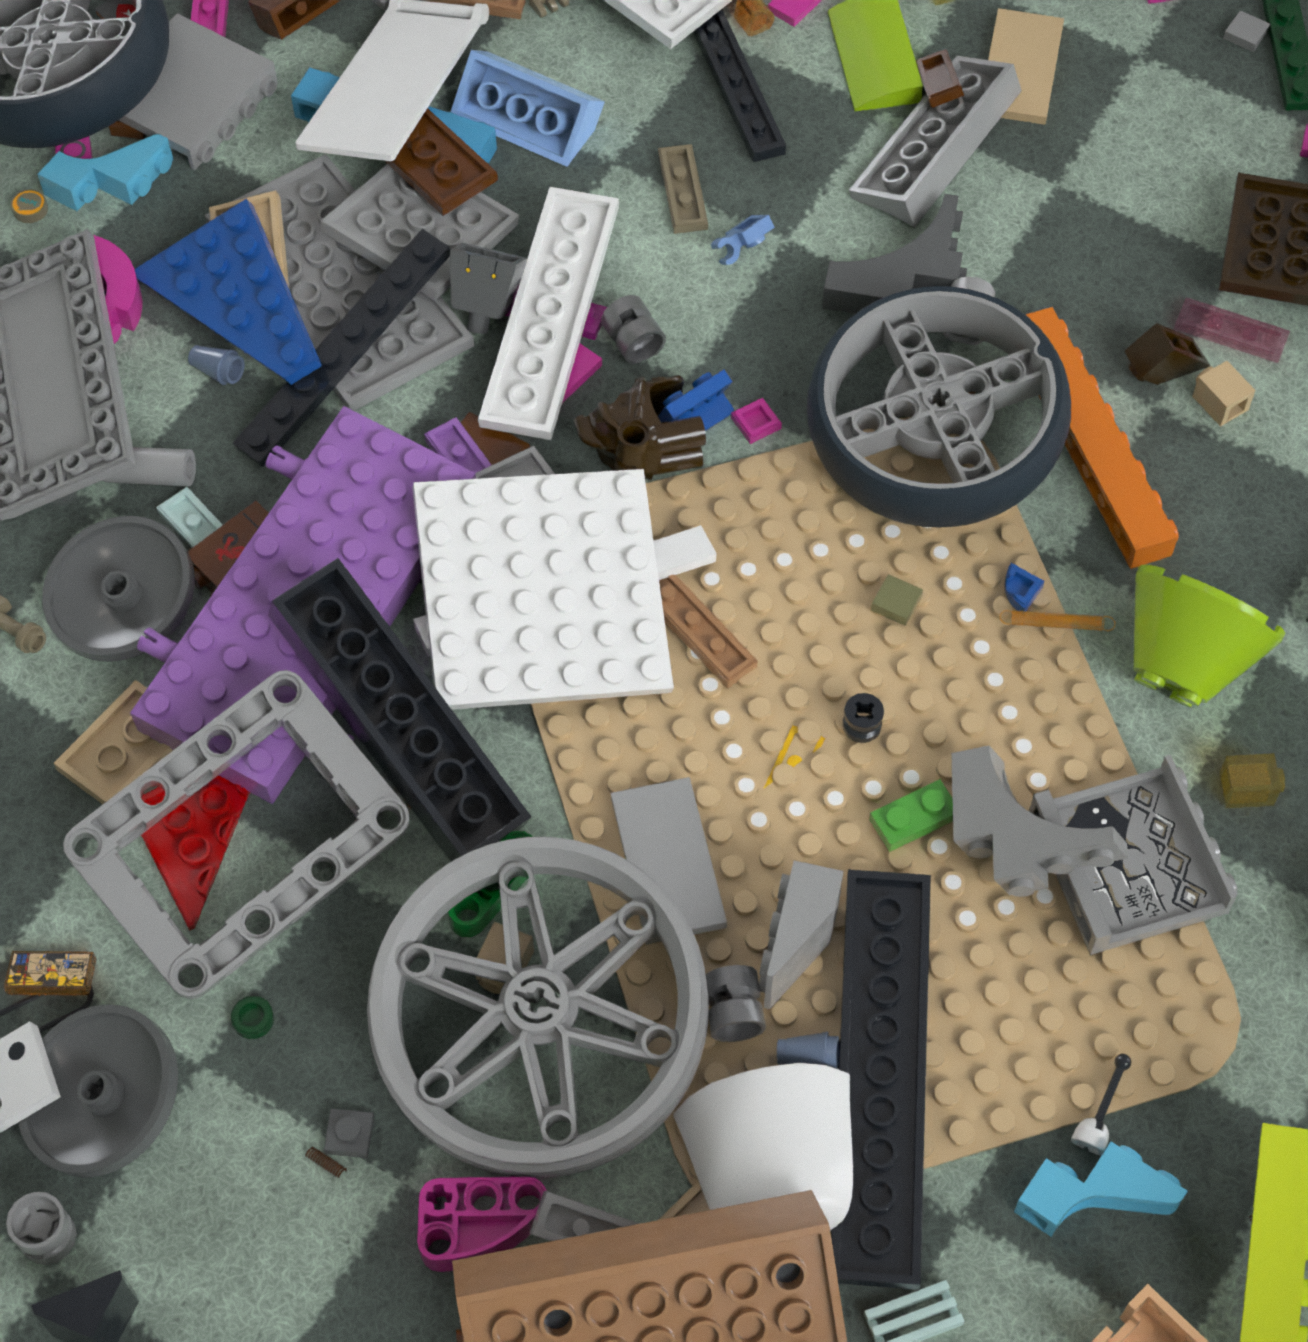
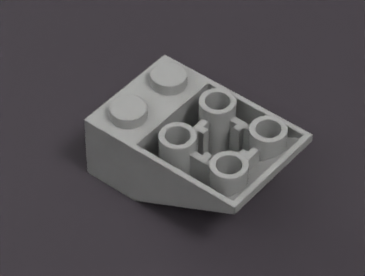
(799, 926)

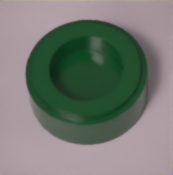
(252, 1017)

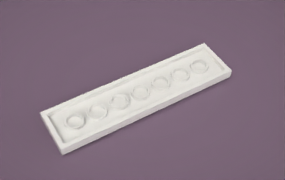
(549, 314)

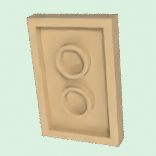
(111, 750)

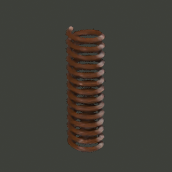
(334, 1162)

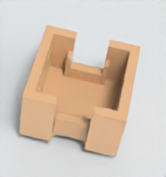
(1151, 1320)

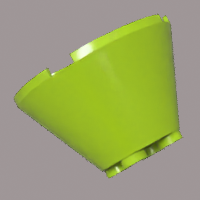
(1194, 636)

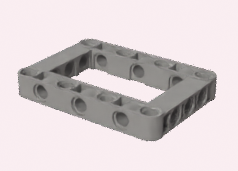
(190, 769)

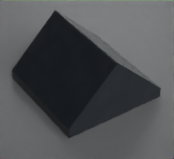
(90, 1311)

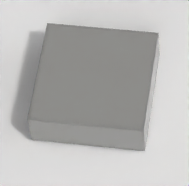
(1246, 31)

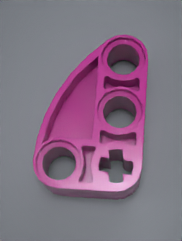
(469, 1229)

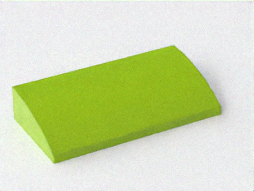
(875, 54)

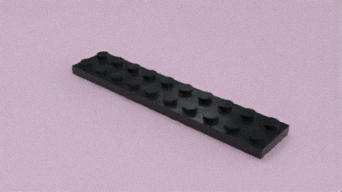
(886, 1060)

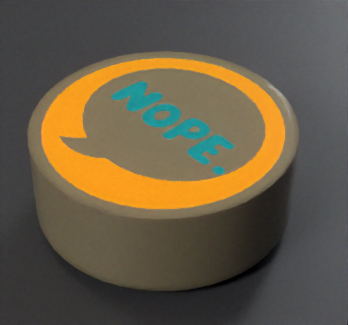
(29, 206)

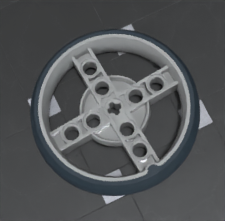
(75, 70)
(905, 321)

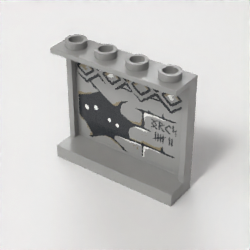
(1170, 867)

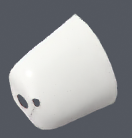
(772, 1136)

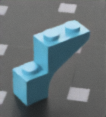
(121, 173)
(1115, 1183)

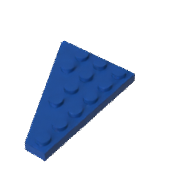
(237, 290)

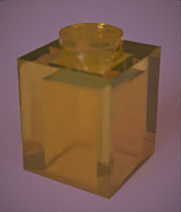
(1251, 780)

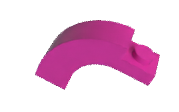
(121, 287)

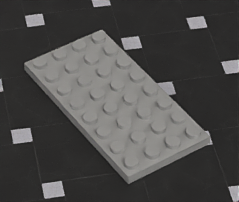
(331, 279)

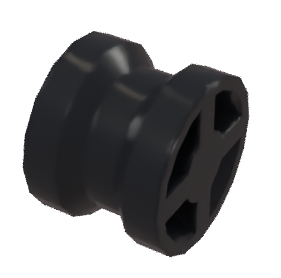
(863, 728)

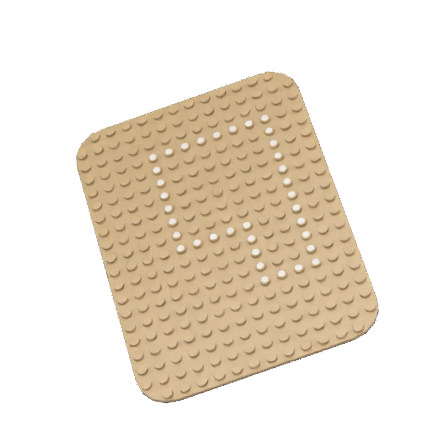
(1015, 1000)

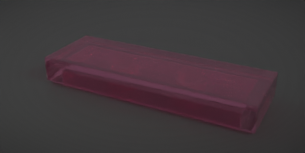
(1232, 330)

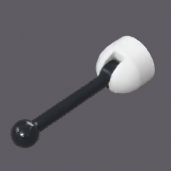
(1092, 1131)

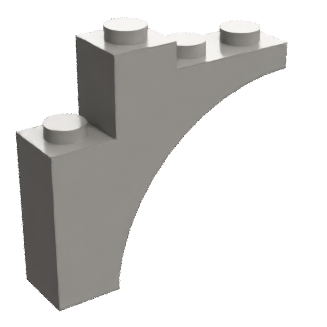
(1022, 845)

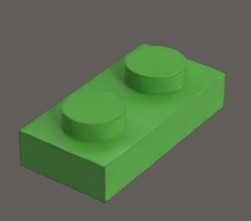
(913, 815)

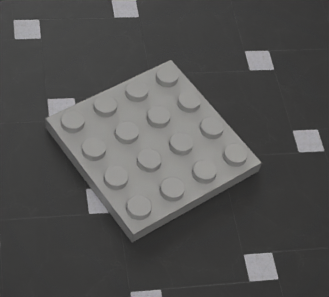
(390, 213)

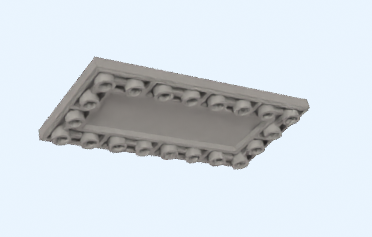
(58, 378)

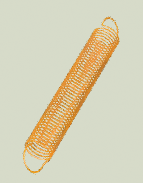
(1059, 618)

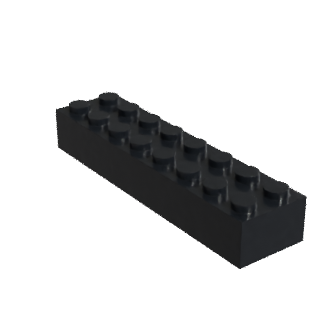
(397, 712)

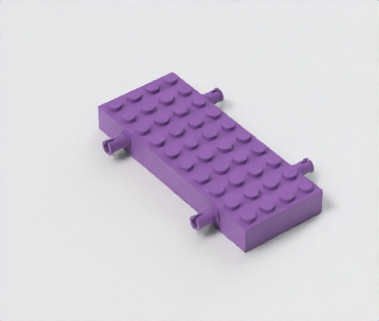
(343, 504)

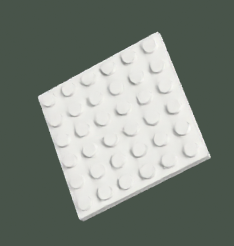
(541, 588)

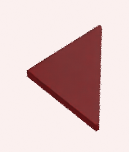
(193, 841)

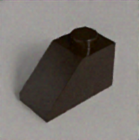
(1164, 355)

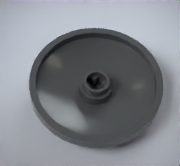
(116, 585)
(114, 1091)

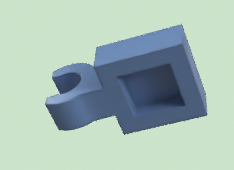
(747, 233)

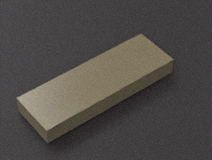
(683, 189)

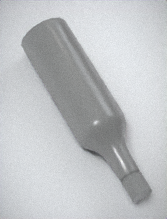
(159, 467)

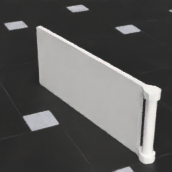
(392, 79)

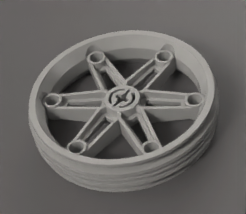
(553, 1023)

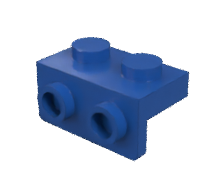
(704, 400)

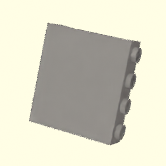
(202, 91)

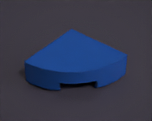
(1021, 587)

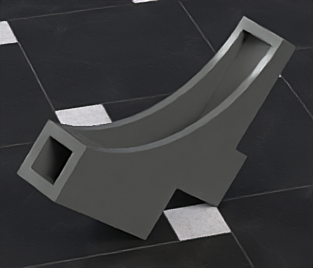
(921, 263)

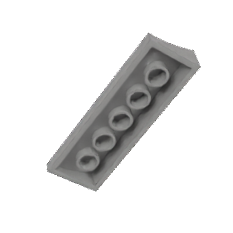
(937, 141)

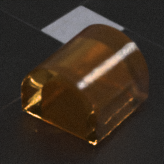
(753, 16)

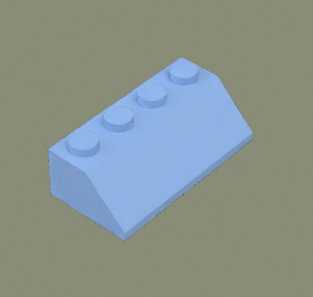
(526, 106)

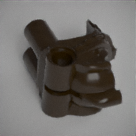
(633, 437)

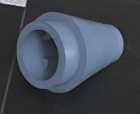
(217, 363)
(809, 1049)

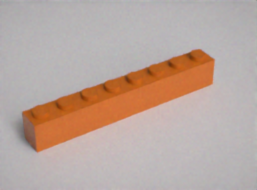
(1106, 461)

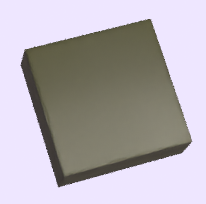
(897, 599)

